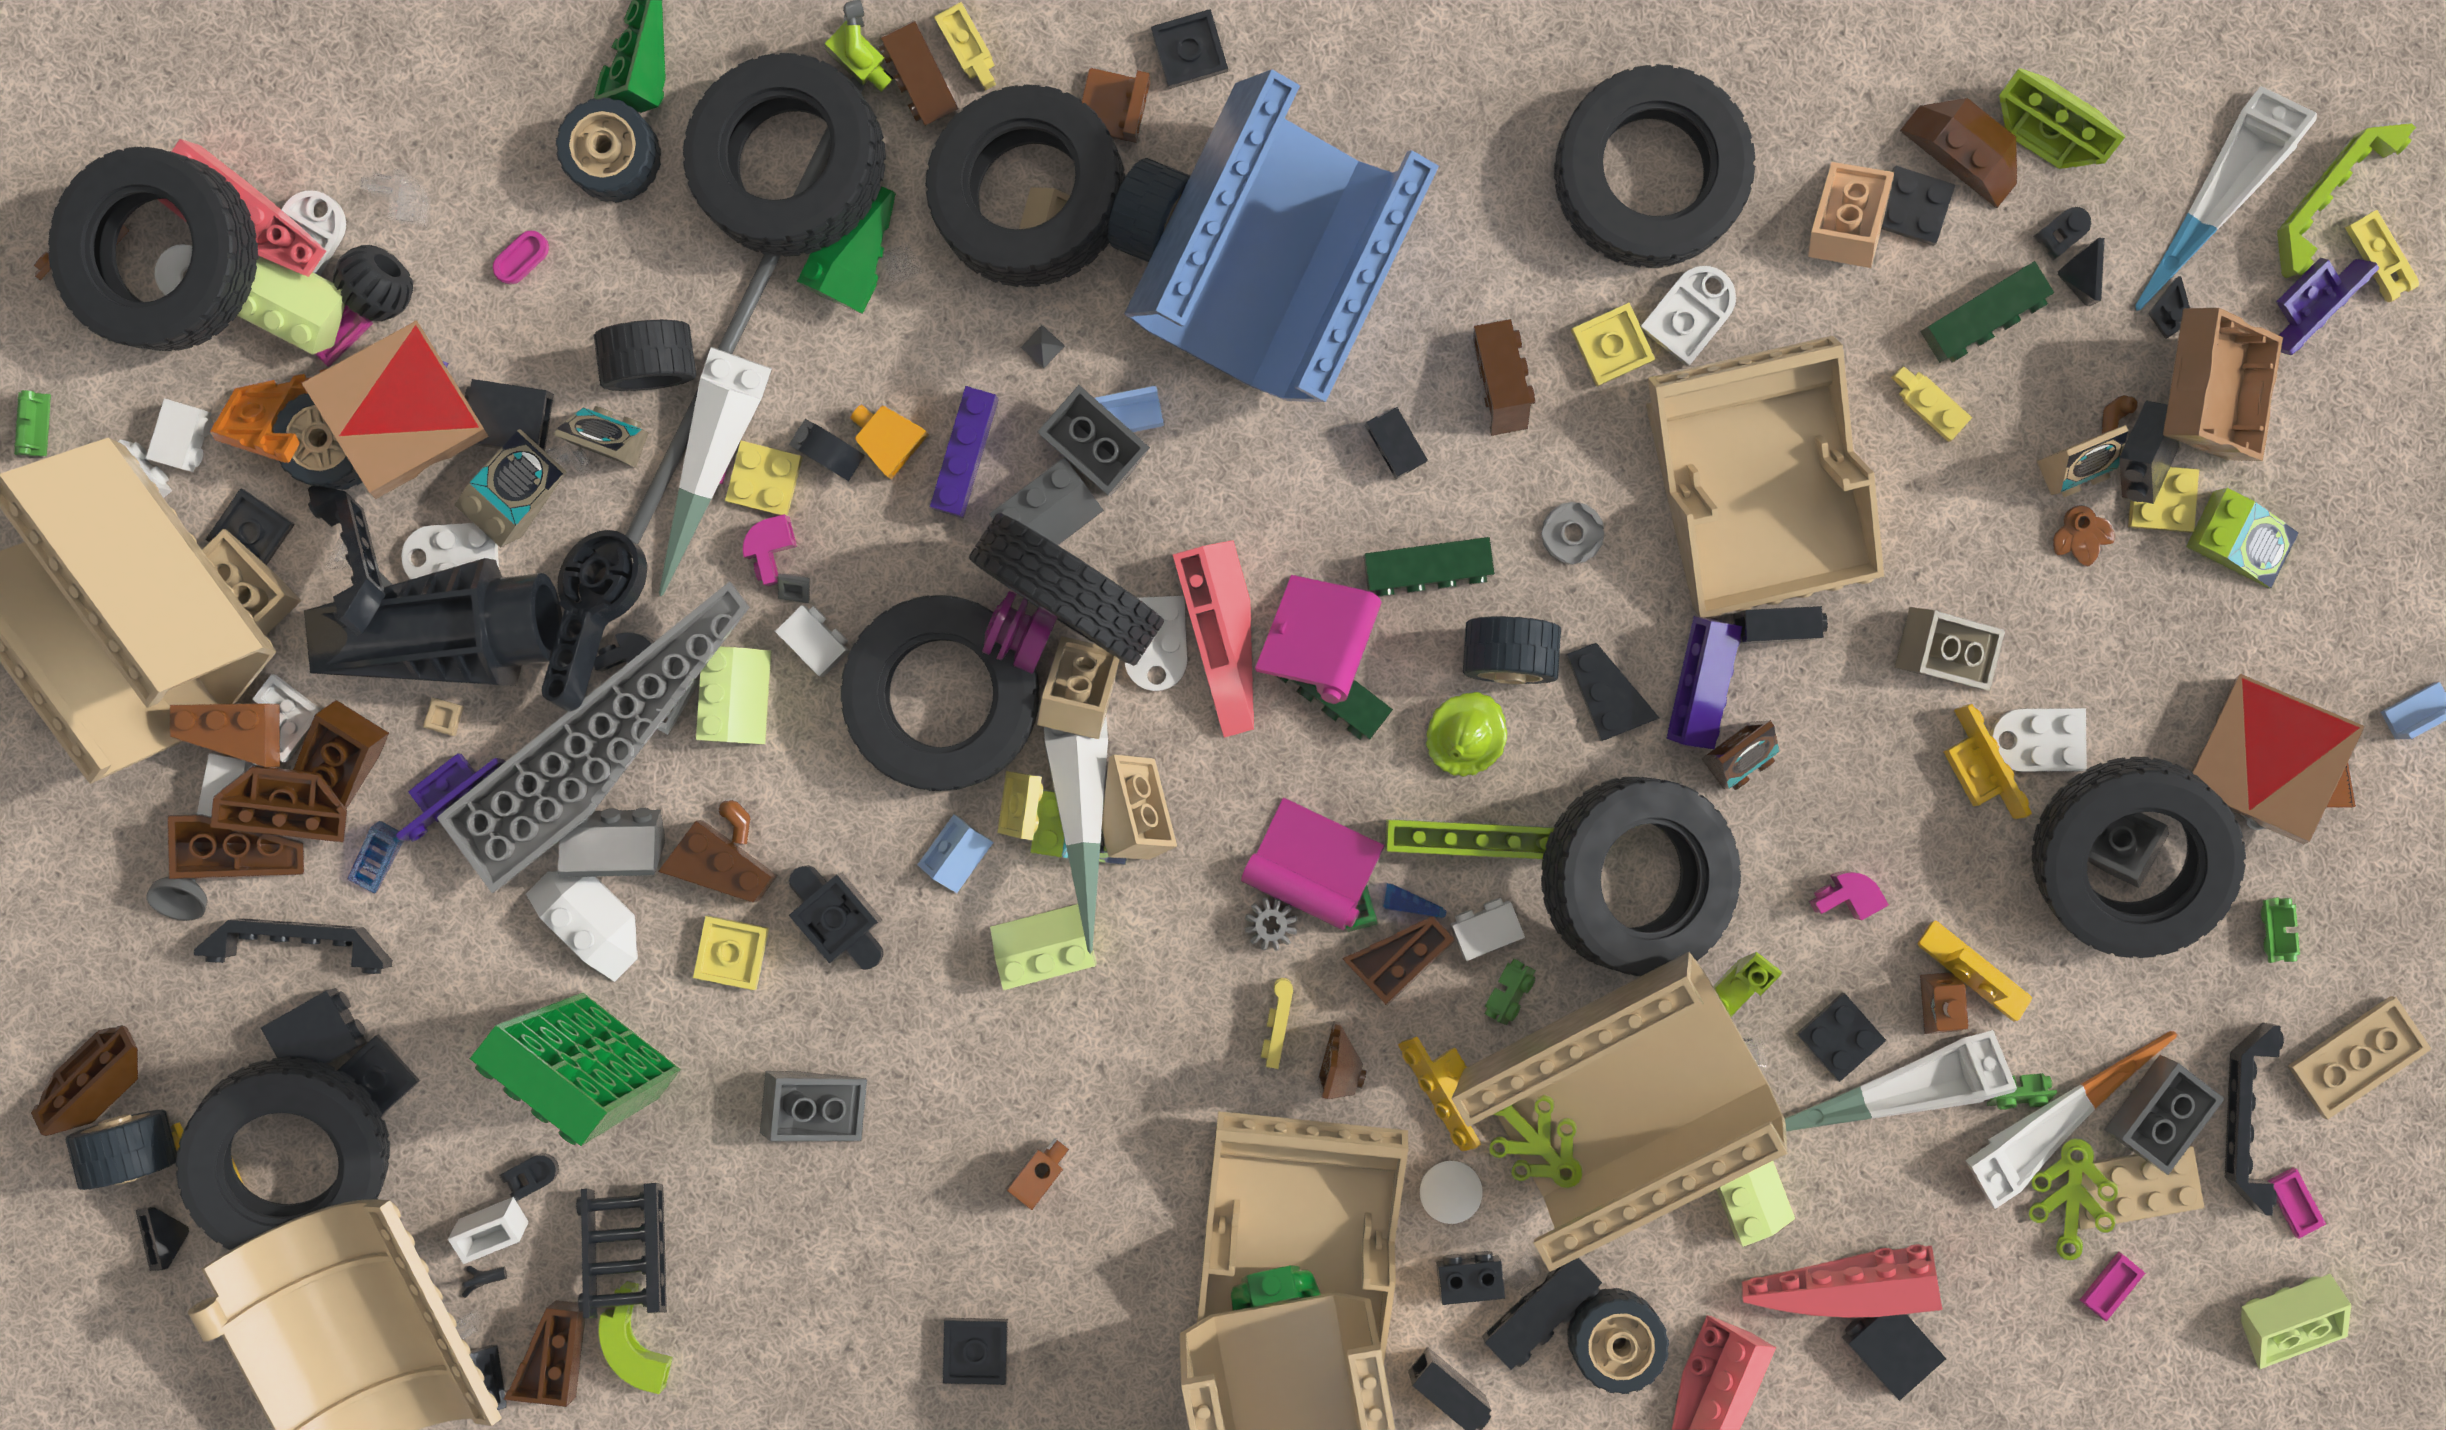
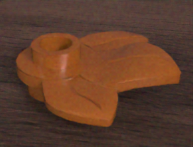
(2083, 540)

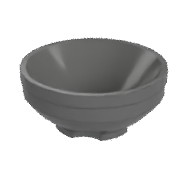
(177, 898)

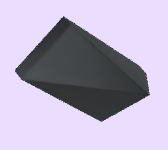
(2085, 272)
(160, 1236)

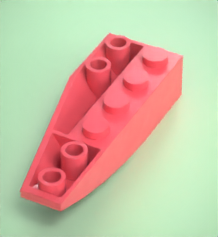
(277, 234)
(1222, 627)
(1855, 1286)
(1721, 1377)

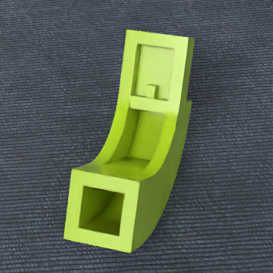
(625, 1354)

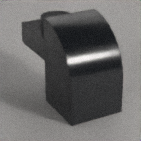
(827, 449)
(630, 647)

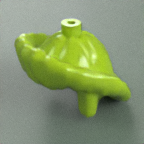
(1466, 734)

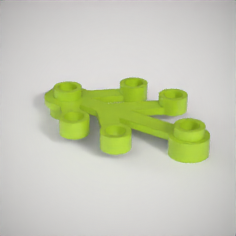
(1540, 1144)
(2075, 1194)

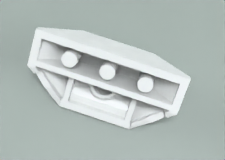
(587, 920)

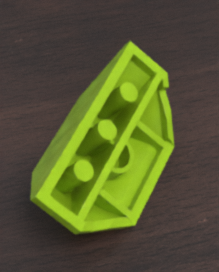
(2056, 122)

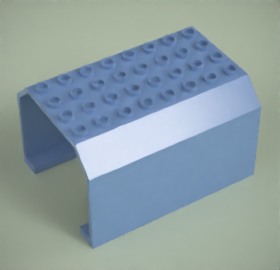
(1276, 247)

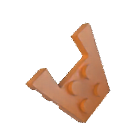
(250, 417)

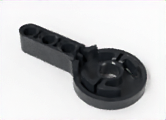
(599, 604)

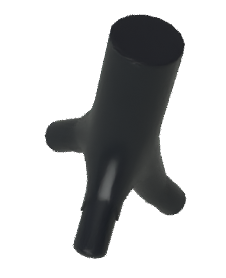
(481, 1278)

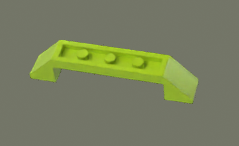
(2294, 249)
(1745, 978)

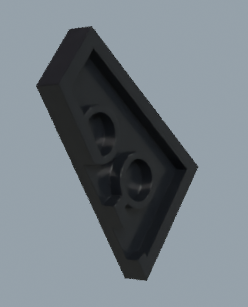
(1607, 693)

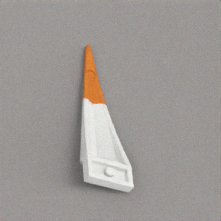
(2024, 1147)

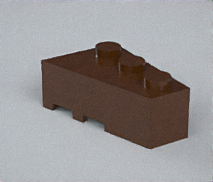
(917, 73)
(1503, 376)
(718, 864)
(1399, 959)
(553, 1358)

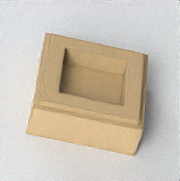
(443, 716)

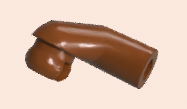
(2117, 410)
(738, 818)

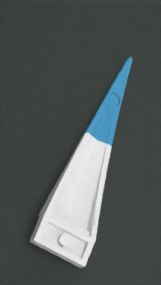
(2254, 149)

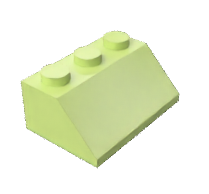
(294, 306)
(734, 696)
(1040, 947)
(1756, 1205)
(2296, 1320)

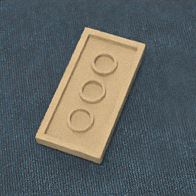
(2359, 1057)
(2144, 1189)

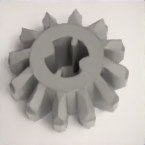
(1261, 928)

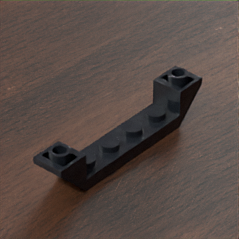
(359, 602)
(365, 950)
(2263, 1042)

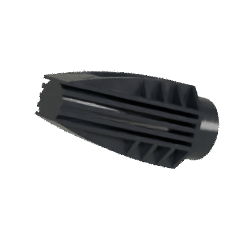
(444, 628)

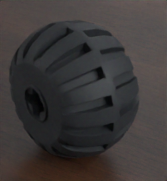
(373, 282)

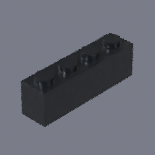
(1540, 1312)

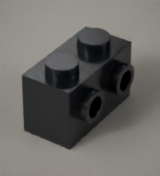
(1470, 1278)

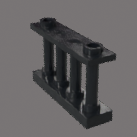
(651, 1264)

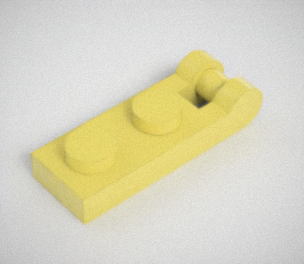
(2379, 246)
(1277, 1021)

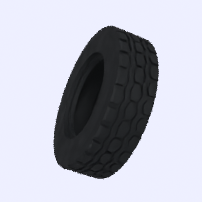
(745, 100)
(1697, 109)
(980, 137)
(87, 234)
(1066, 588)
(869, 709)
(1575, 863)
(2180, 912)
(288, 1086)

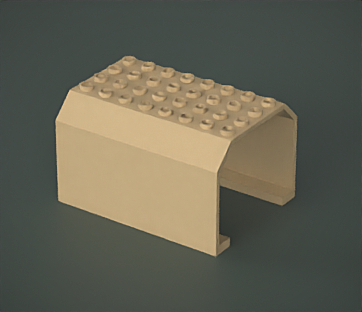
(114, 609)
(1657, 1099)
(1287, 1368)

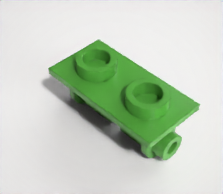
(32, 423)
(2277, 915)
(1506, 1003)
(2032, 1091)

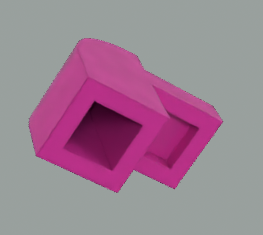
(765, 539)
(1857, 891)

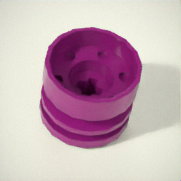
(1019, 632)

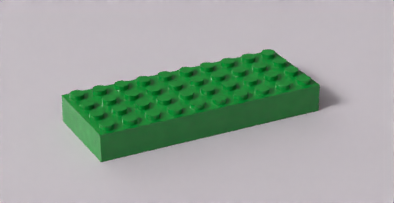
(575, 1067)

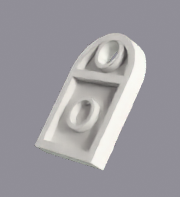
(325, 230)
(1690, 314)
(447, 547)
(1167, 647)
(2044, 739)

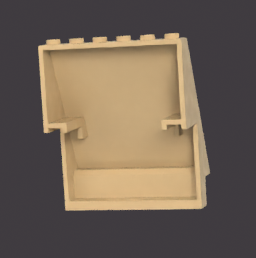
(1765, 477)
(1306, 1200)

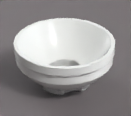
(171, 267)

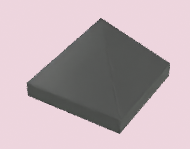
(1042, 346)
(794, 587)

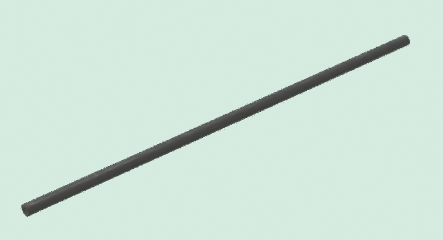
(727, 345)

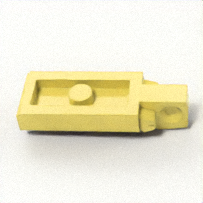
(966, 44)
(1931, 403)

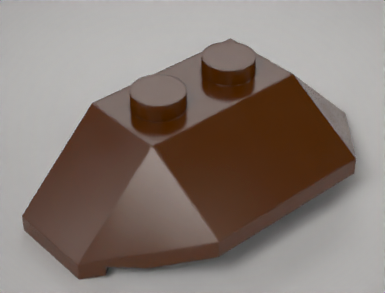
(1967, 145)
(280, 804)
(88, 1082)

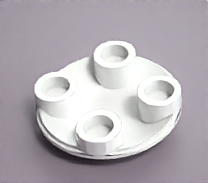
(1451, 1192)

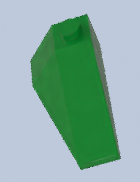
(639, 64)
(848, 267)

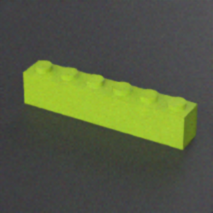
(1466, 839)

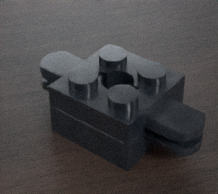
(835, 917)

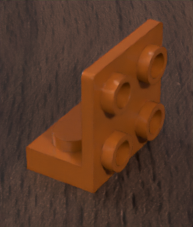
(1118, 101)

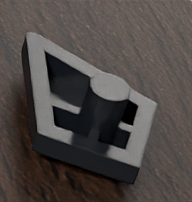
(2169, 308)

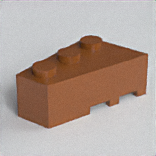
(236, 730)

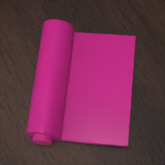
(1319, 635)
(1313, 864)

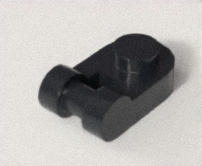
(2072, 226)
(539, 1172)

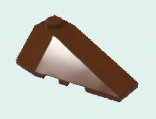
(215, 852)
(1341, 1066)

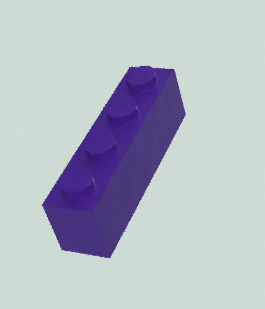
(964, 452)
(1704, 682)

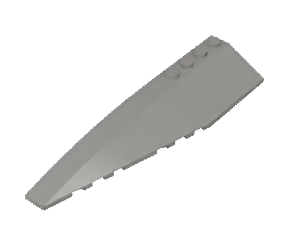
(583, 754)

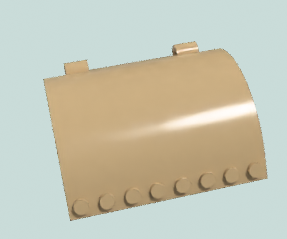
(342, 1326)

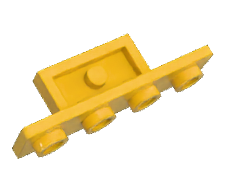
(1982, 768)
(1974, 971)
(1439, 1082)

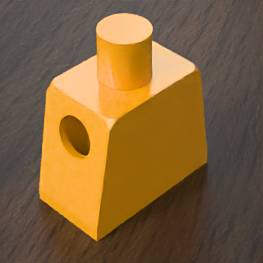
(887, 437)

